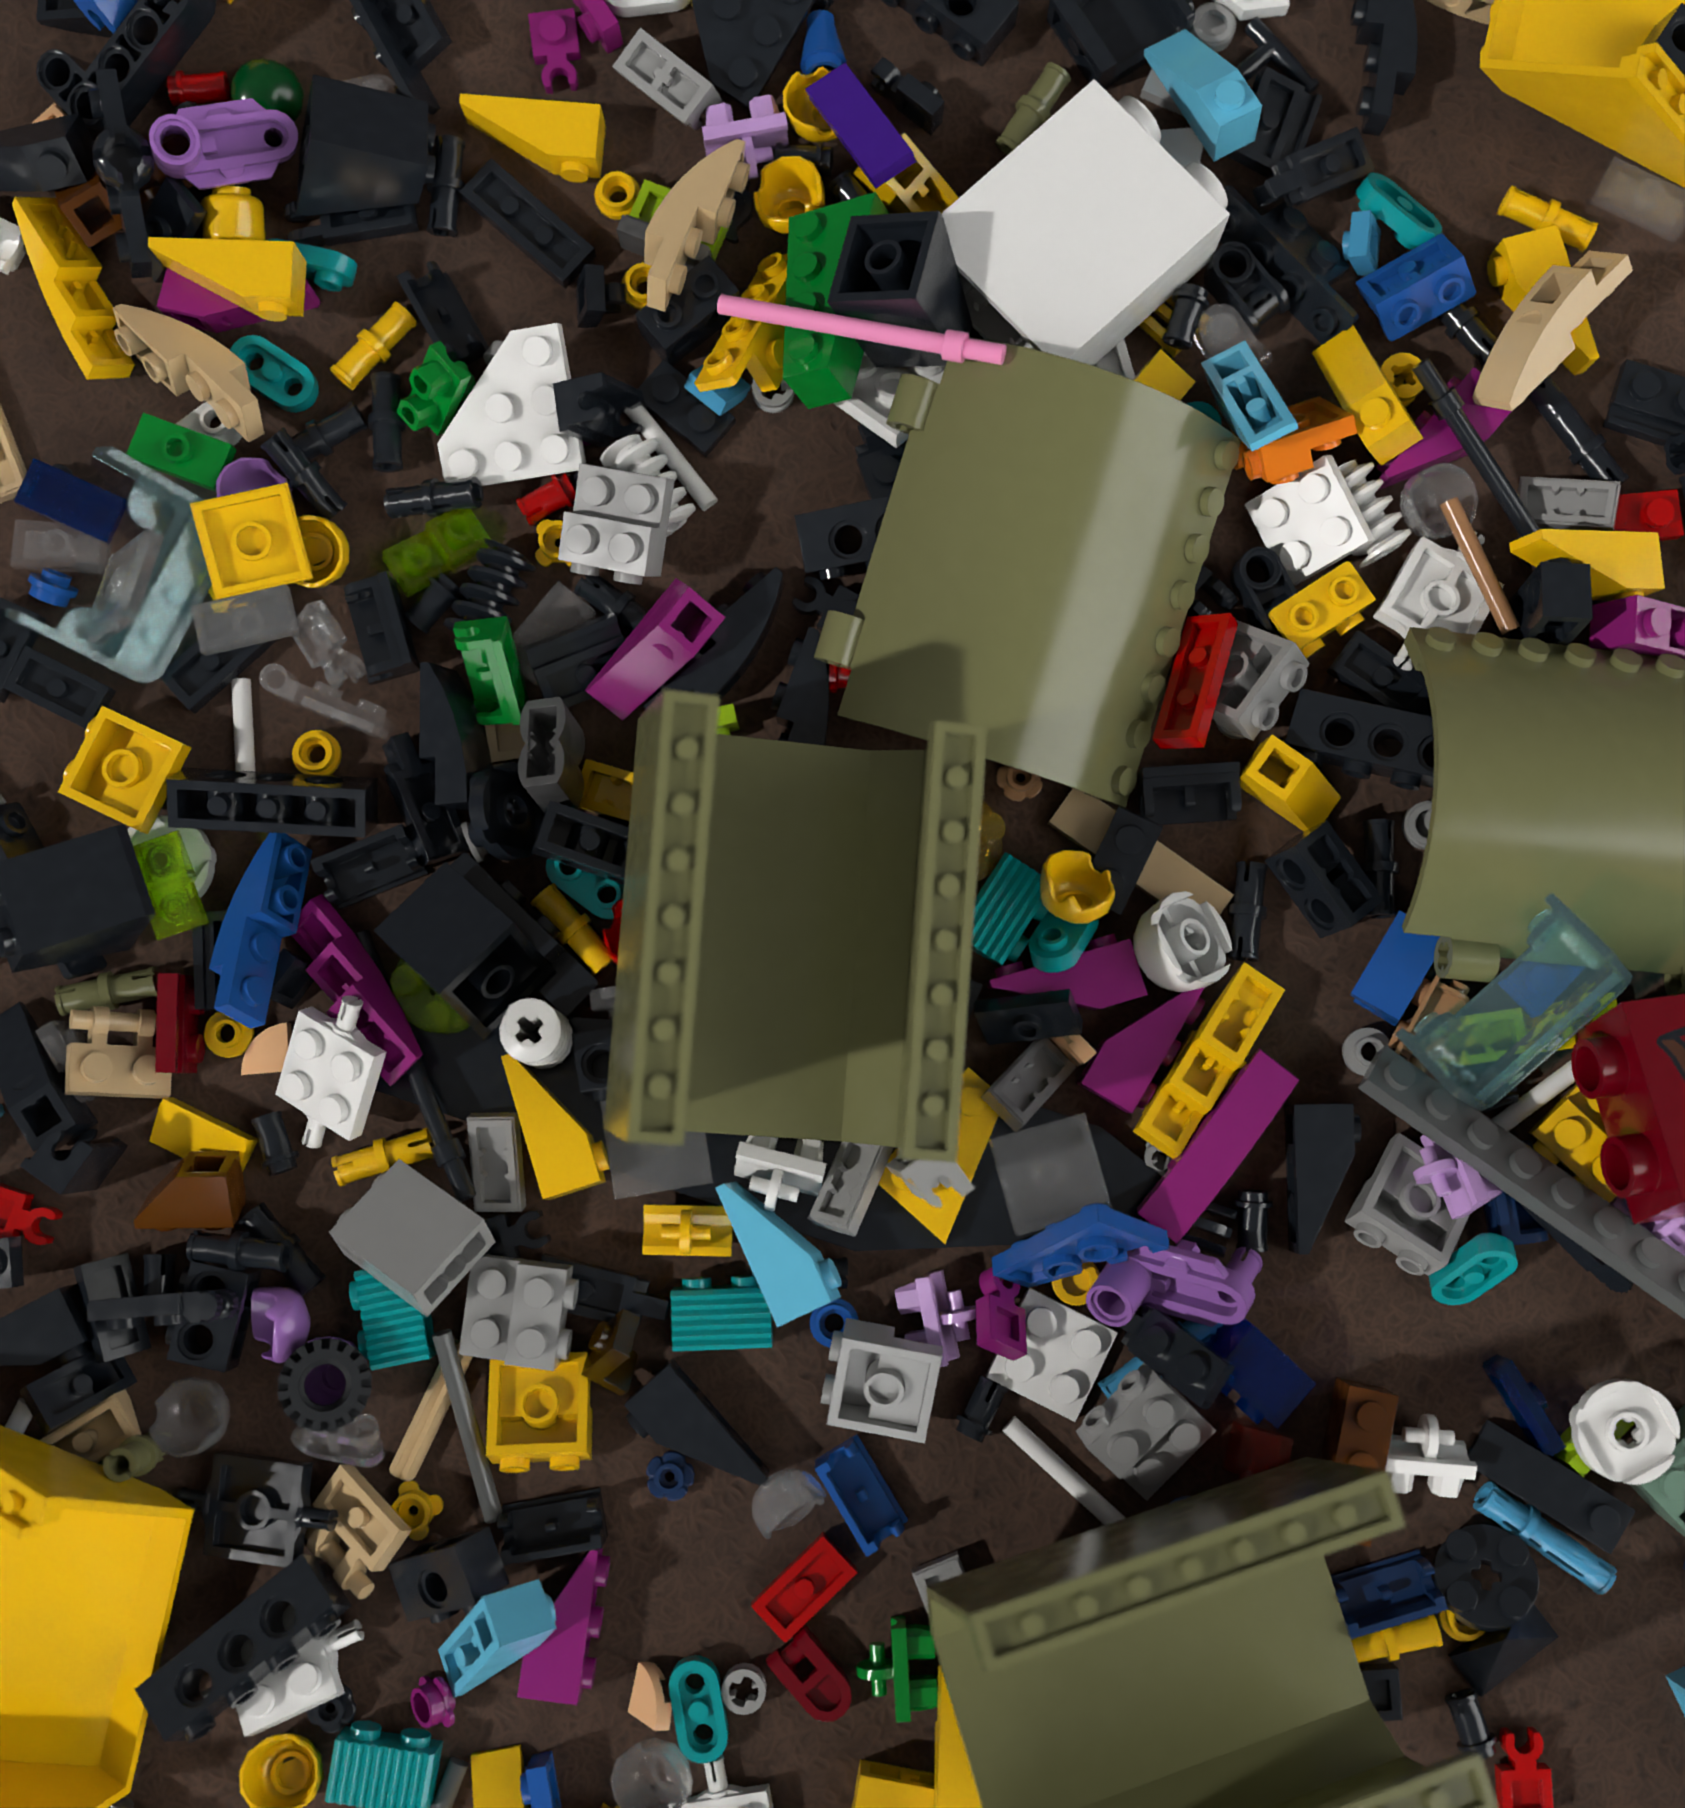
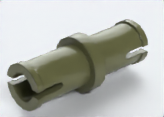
(1034, 107)
(107, 990)
(133, 1458)

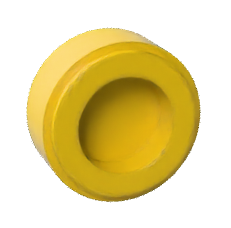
(1075, 1288)

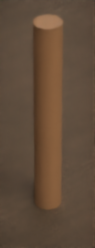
(1479, 565)

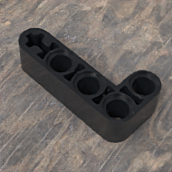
(129, 47)

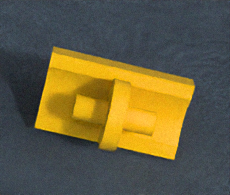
(686, 1230)

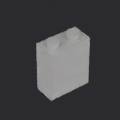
(412, 1237)

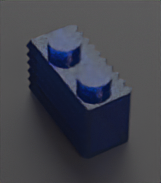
(1263, 1375)

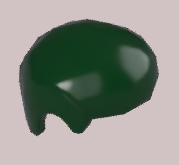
(269, 85)

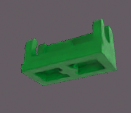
(492, 669)

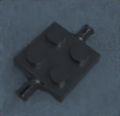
(257, 1508)

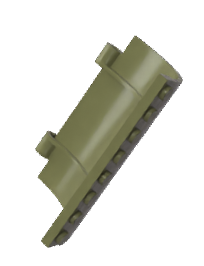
(1034, 564)
(1556, 781)

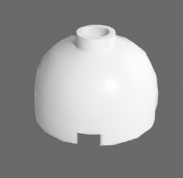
(1182, 943)

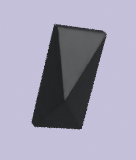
(1500, 1653)

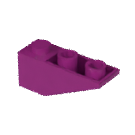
(206, 310)
(1438, 440)
(1639, 626)
(655, 649)
(1098, 979)
(1132, 1055)
(561, 1664)

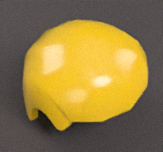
(800, 110)
(784, 185)
(324, 542)
(1074, 888)
(277, 1785)

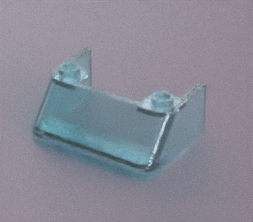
(175, 585)
(1522, 1012)

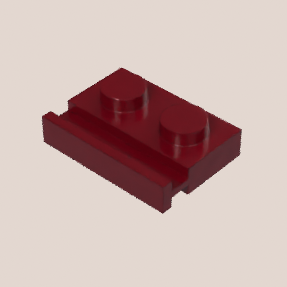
(177, 1035)

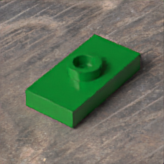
(180, 451)

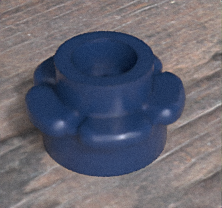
(670, 1462)

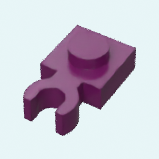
(599, 24)
(554, 44)
(998, 1319)

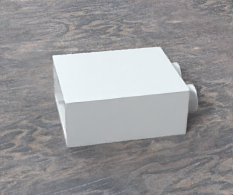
(1083, 230)

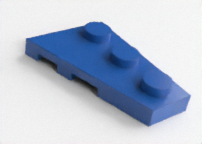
(1063, 1246)

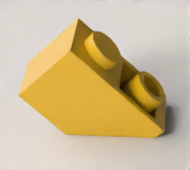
(1288, 784)

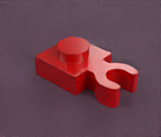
(18, 1216)
(1523, 1780)

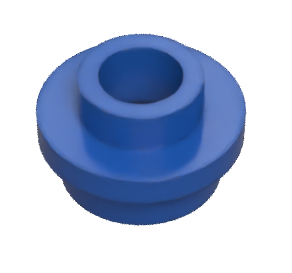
(52, 587)
(818, 1317)

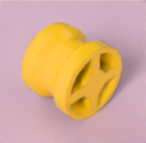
(1402, 365)

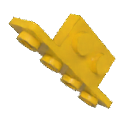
(751, 342)

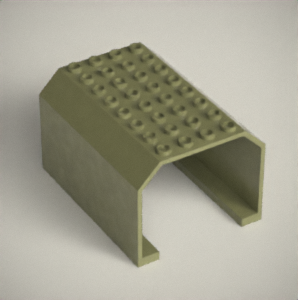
(795, 936)
(1186, 1660)

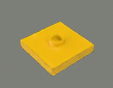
(251, 540)

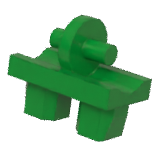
(436, 391)
(910, 1691)

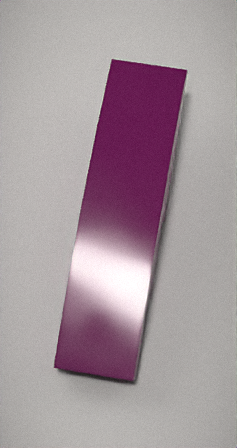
(345, 969)
(1218, 1145)

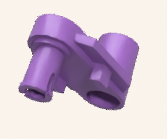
(224, 143)
(1176, 1283)

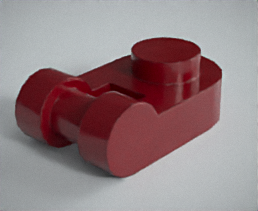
(825, 1690)

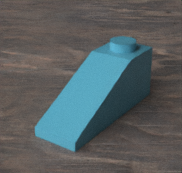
(1207, 92)
(1247, 397)
(783, 1262)
(496, 1635)

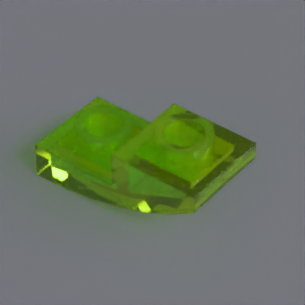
(441, 547)
(170, 885)

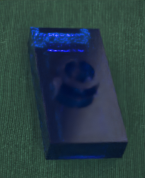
(71, 501)
(1524, 1403)

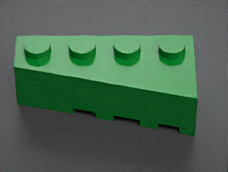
(818, 364)

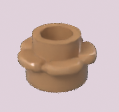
(1018, 790)

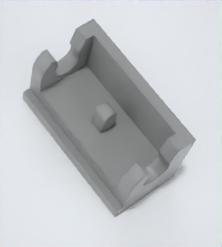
(666, 79)
(924, 1175)

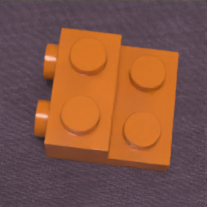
(1319, 428)

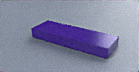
(860, 125)

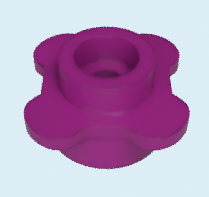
(433, 1702)

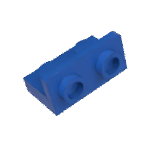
(1417, 286)

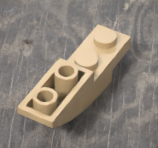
(692, 214)
(1541, 325)
(193, 362)

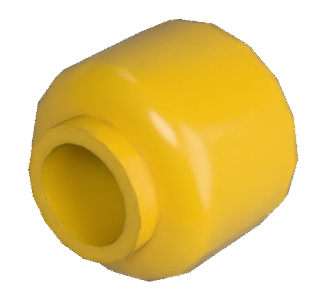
(233, 215)

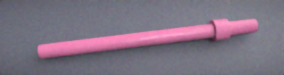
(952, 345)

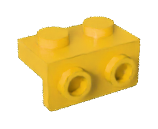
(1322, 607)

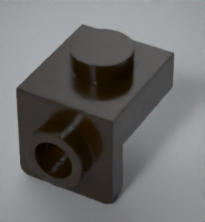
(610, 1352)

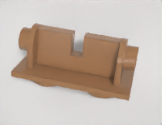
(1429, 998)

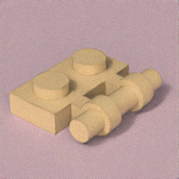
(114, 1069)
(364, 1524)

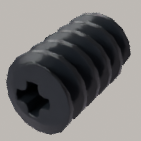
(492, 585)

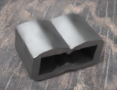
(551, 753)

